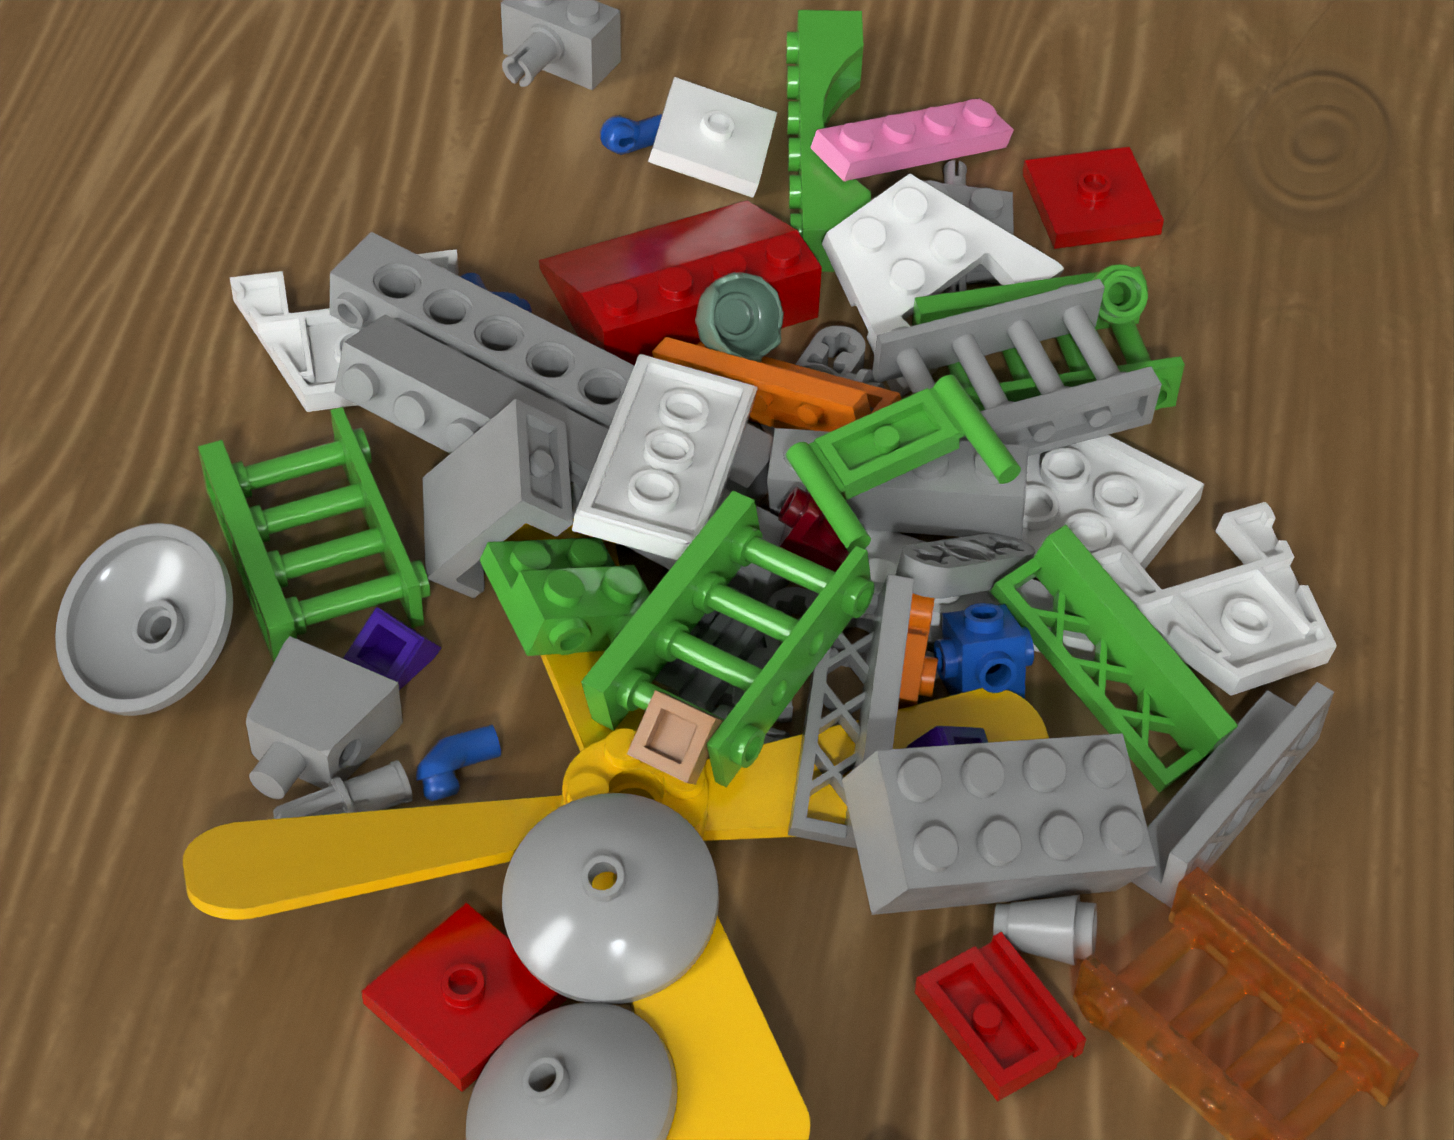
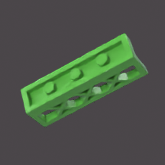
(1132, 648)

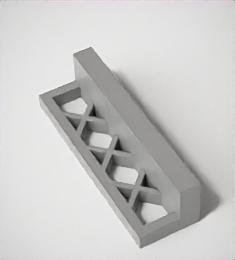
(877, 708)
(1231, 787)

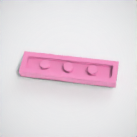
(911, 139)

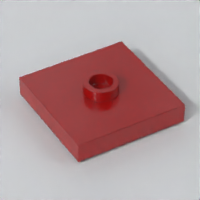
(1092, 197)
(459, 995)

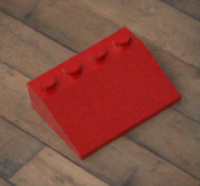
(650, 282)

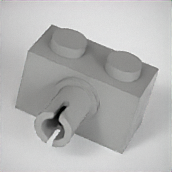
(561, 37)

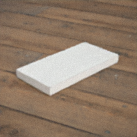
(665, 457)

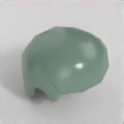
(740, 316)

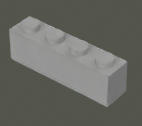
(939, 498)

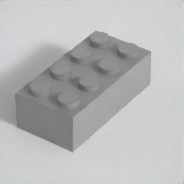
(997, 822)

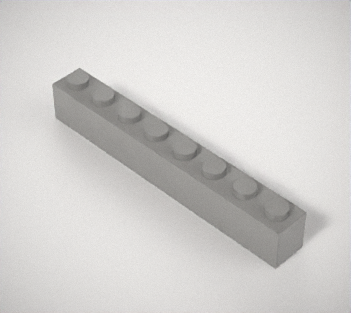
(453, 396)

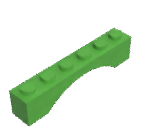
(825, 74)

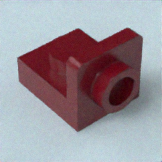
(809, 531)

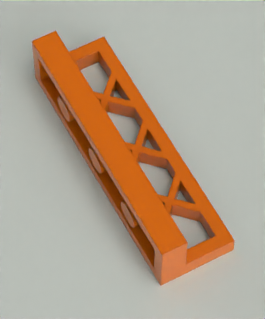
(786, 392)

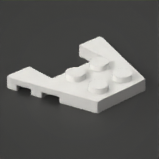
(918, 245)
(304, 343)
(1239, 622)

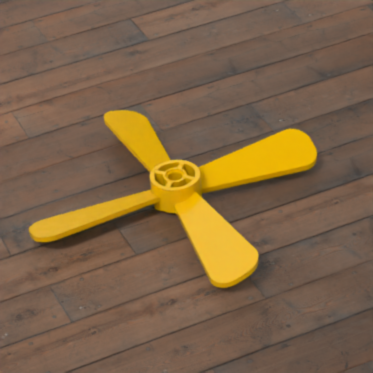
(709, 1019)

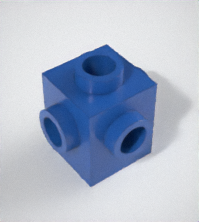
(983, 650)

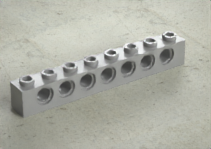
(533, 352)

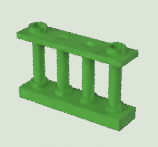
(1023, 387)
(268, 572)
(699, 586)

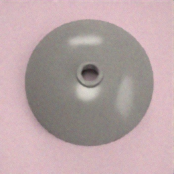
(121, 608)
(618, 939)
(608, 1084)

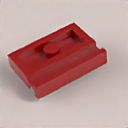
(999, 1016)

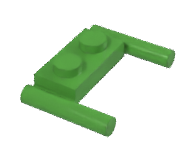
(891, 445)

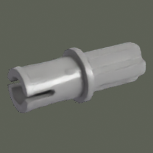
(366, 792)

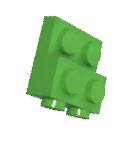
(563, 593)

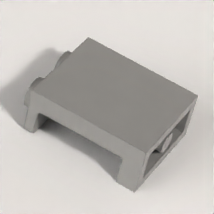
(490, 488)

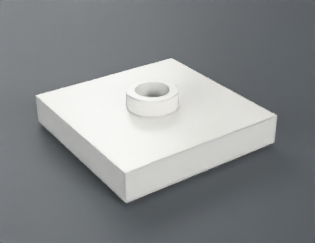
(713, 137)

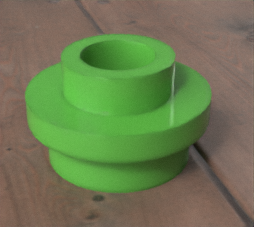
(1134, 289)

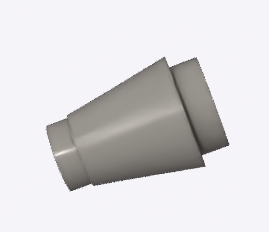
(1050, 927)

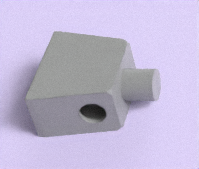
(317, 719)

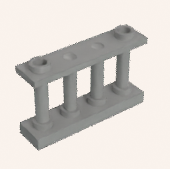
(1061, 412)

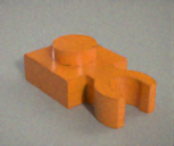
(918, 669)

